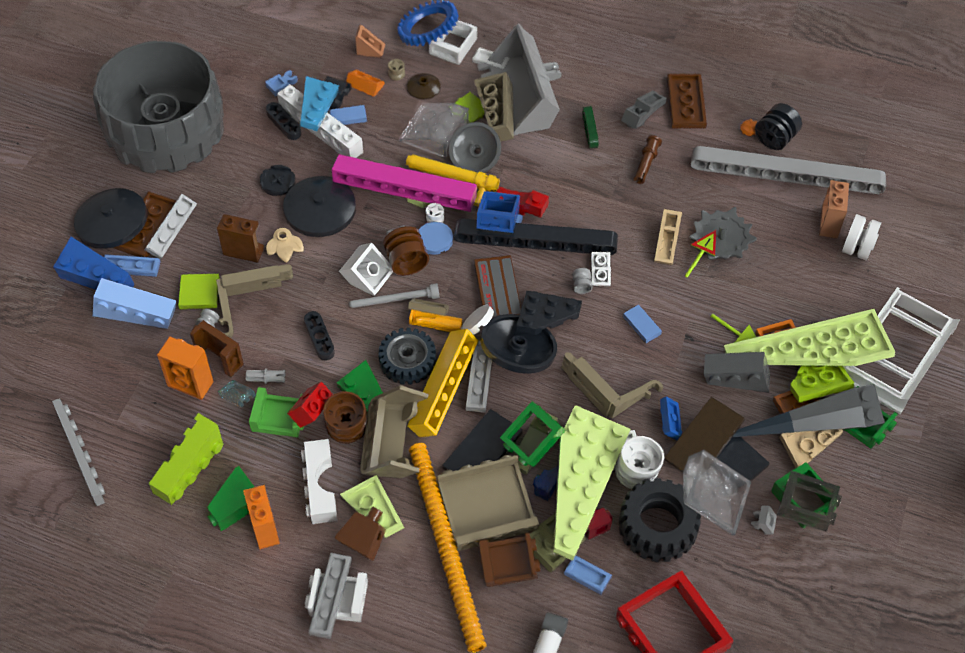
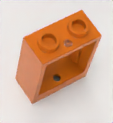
(261, 517)

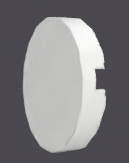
(479, 317)

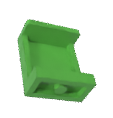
(271, 416)

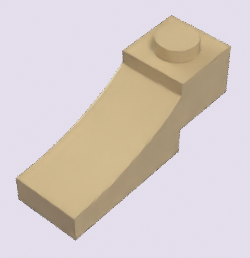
(668, 237)

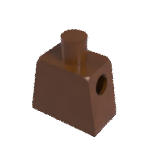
(363, 533)

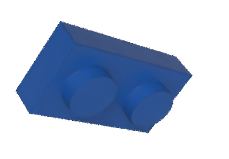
(671, 418)

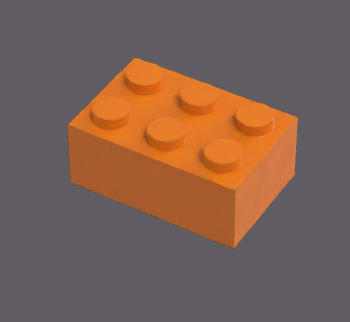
(185, 367)

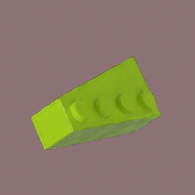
(187, 460)

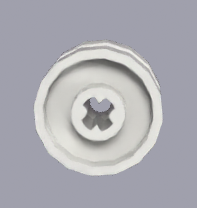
(864, 238)

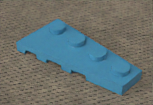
(316, 102)

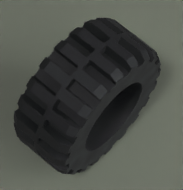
(650, 542)

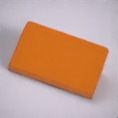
(364, 82)

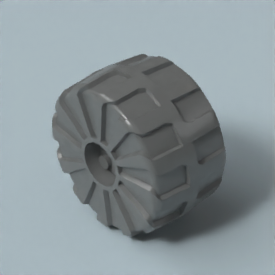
(159, 106)

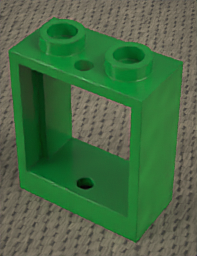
(547, 443)
(779, 487)

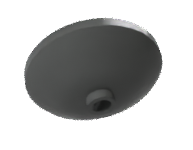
(468, 140)

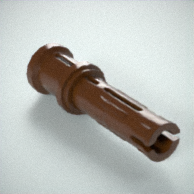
(649, 153)

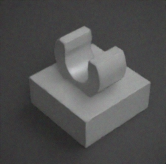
(766, 520)

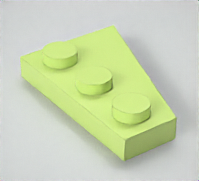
(371, 494)

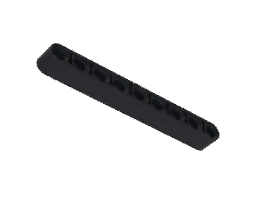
(539, 237)

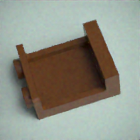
(239, 238)
(220, 344)
(509, 560)

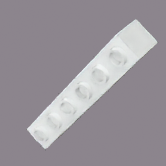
(330, 130)

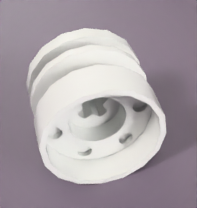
(638, 461)

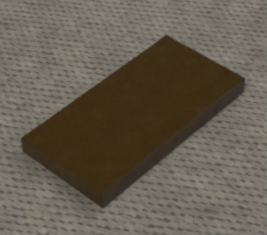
(708, 432)

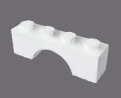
(322, 503)

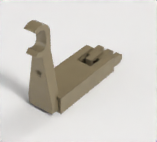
(248, 282)
(599, 391)

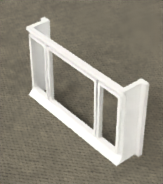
(886, 394)

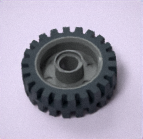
(402, 368)

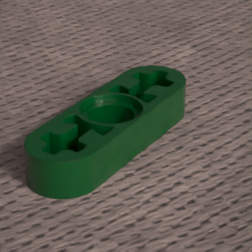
(590, 127)

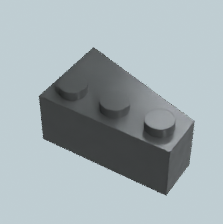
(738, 370)

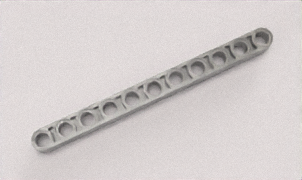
(787, 169)

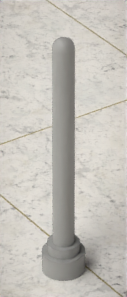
(431, 291)

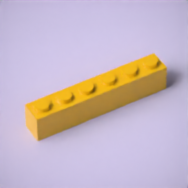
(443, 382)

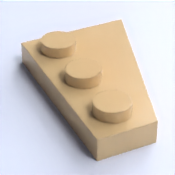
(807, 445)

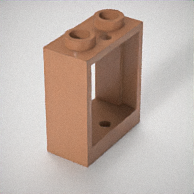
(834, 209)

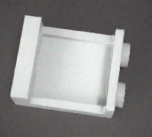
(352, 598)

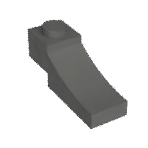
(642, 109)

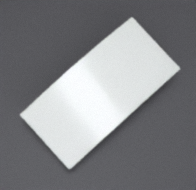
(600, 269)

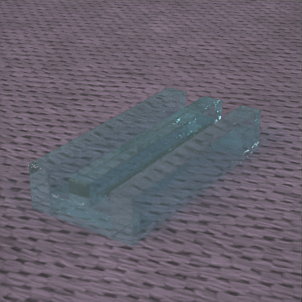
(234, 396)

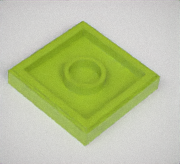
(198, 291)

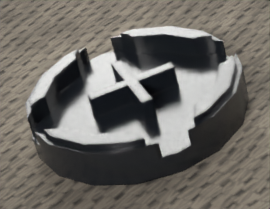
(277, 180)

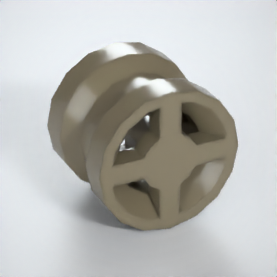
(396, 69)

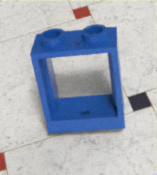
(498, 220)

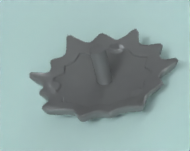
(731, 233)

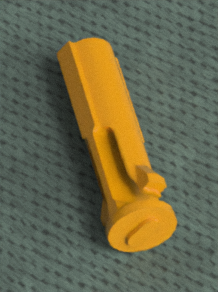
(435, 321)

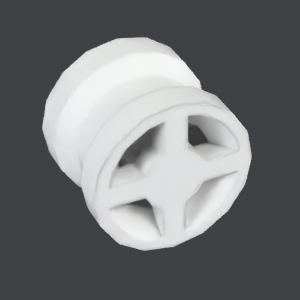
(432, 210)

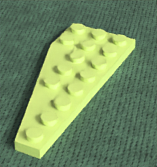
(832, 342)
(585, 465)

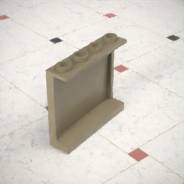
(486, 502)

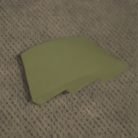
(545, 543)

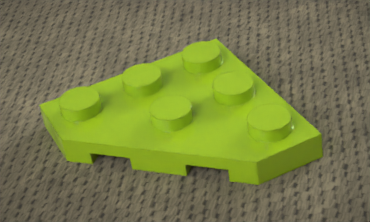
(820, 381)

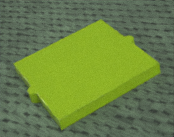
(474, 104)

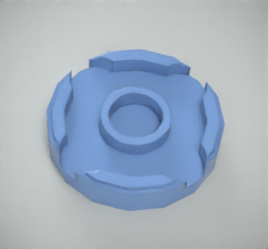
(436, 237)

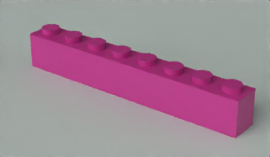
(404, 183)

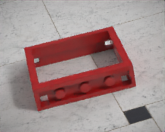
(692, 598)

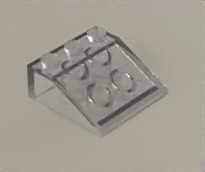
(434, 126)
(715, 490)

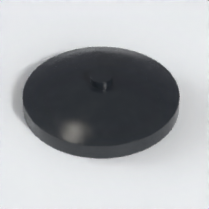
(319, 206)
(110, 218)
(517, 350)

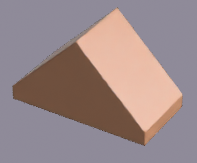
(368, 44)

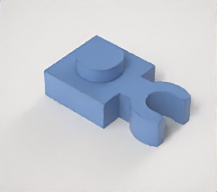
(278, 82)

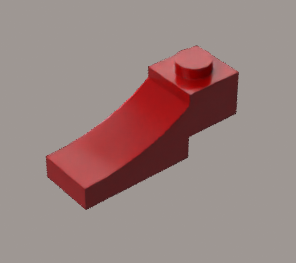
(530, 202)

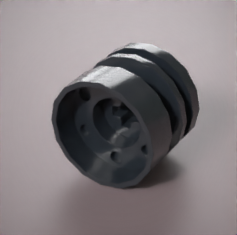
(778, 126)

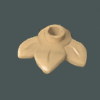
(284, 246)

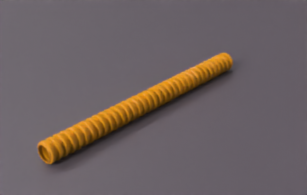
(447, 549)

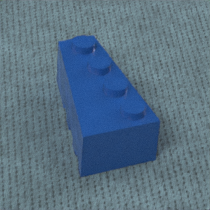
(86, 267)

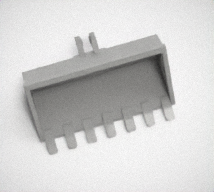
(532, 93)

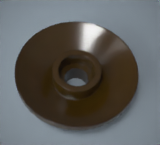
(423, 86)

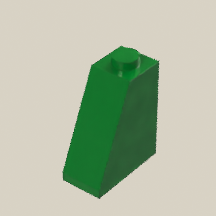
(230, 502)

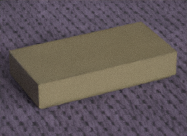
(428, 306)

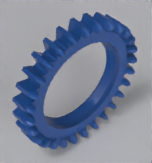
(405, 25)

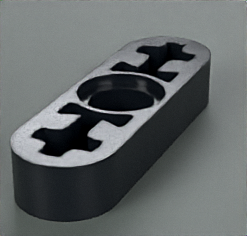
(283, 127)
(320, 328)

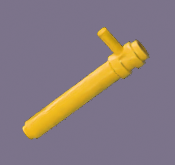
(483, 181)

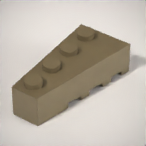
(497, 102)

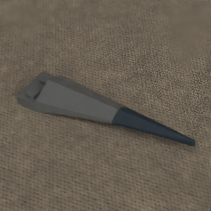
(845, 410)

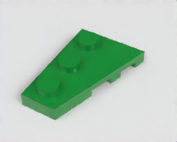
(362, 383)

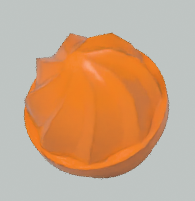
(748, 127)

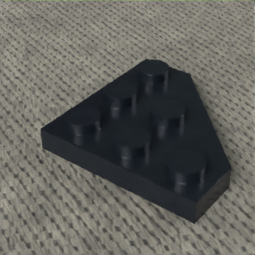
(546, 311)

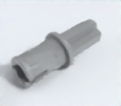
(265, 376)

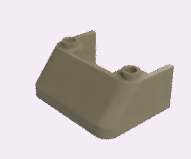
(386, 433)

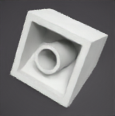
(367, 269)

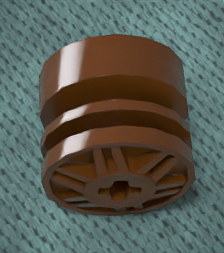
(406, 251)
(344, 408)

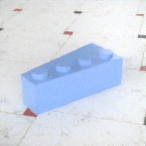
(132, 305)

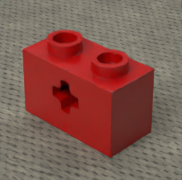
(310, 404)

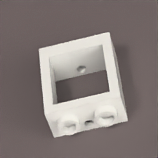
(450, 52)

